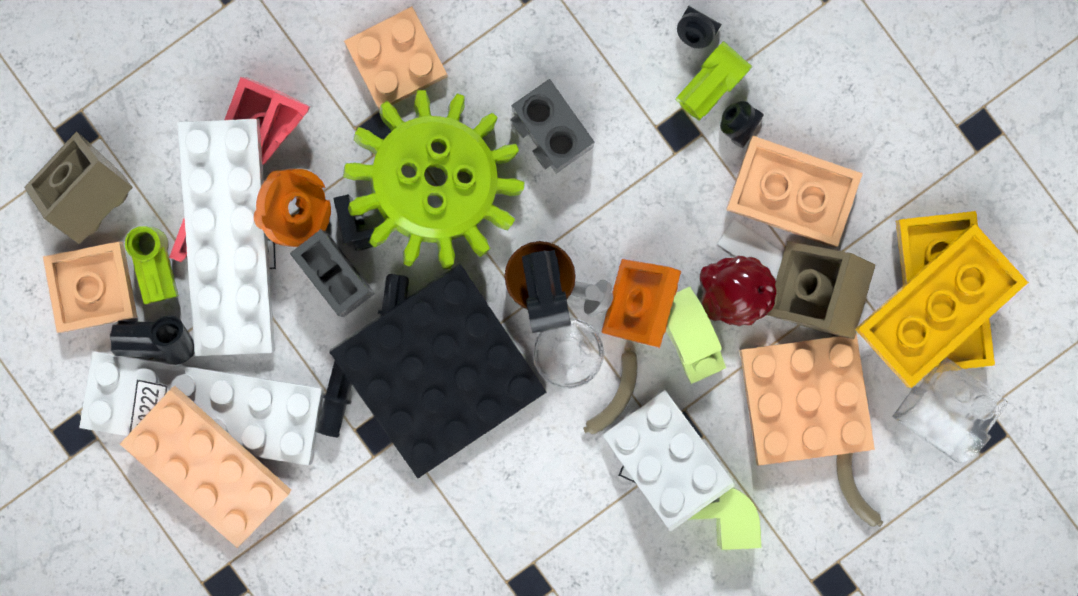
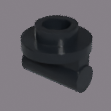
(696, 28)
(740, 122)

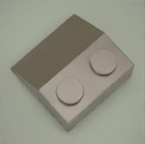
(77, 189)
(822, 289)

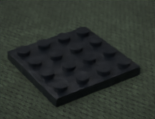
(438, 370)

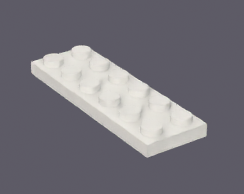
(223, 243)
(261, 414)

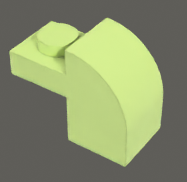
(694, 337)
(735, 521)

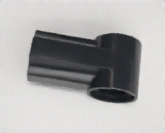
(546, 301)
(153, 340)

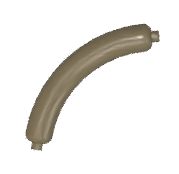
(621, 398)
(851, 493)

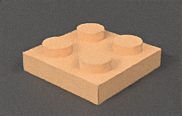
(396, 58)
(90, 287)

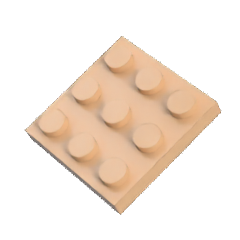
(806, 400)

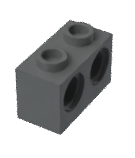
(560, 122)
(332, 273)

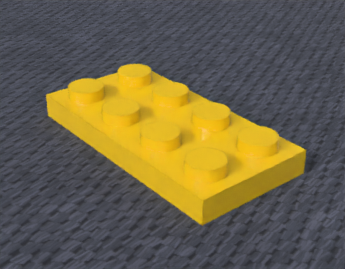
(921, 241)
(941, 305)

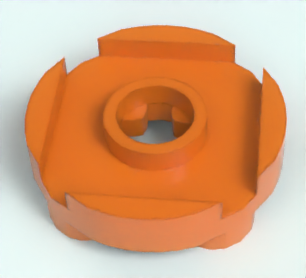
(273, 203)

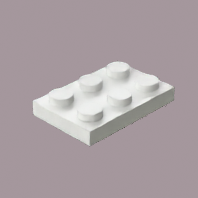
(668, 460)

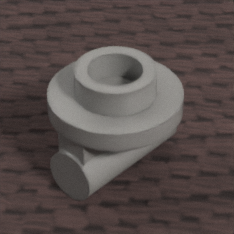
(597, 296)

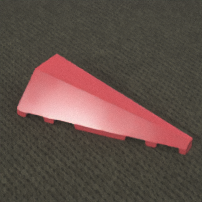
(277, 118)

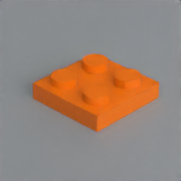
(641, 302)

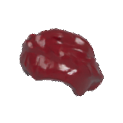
(733, 293)

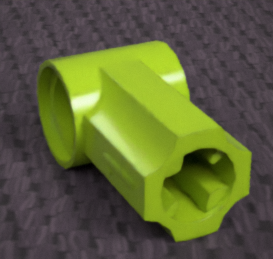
(718, 74)
(152, 270)

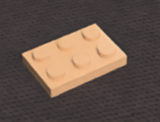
(794, 191)

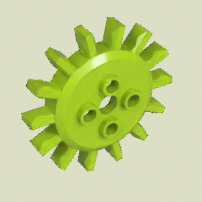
(404, 199)

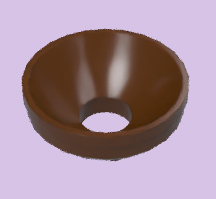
(515, 276)

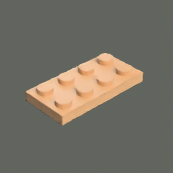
(205, 466)

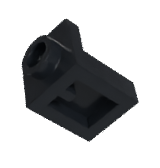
(350, 225)

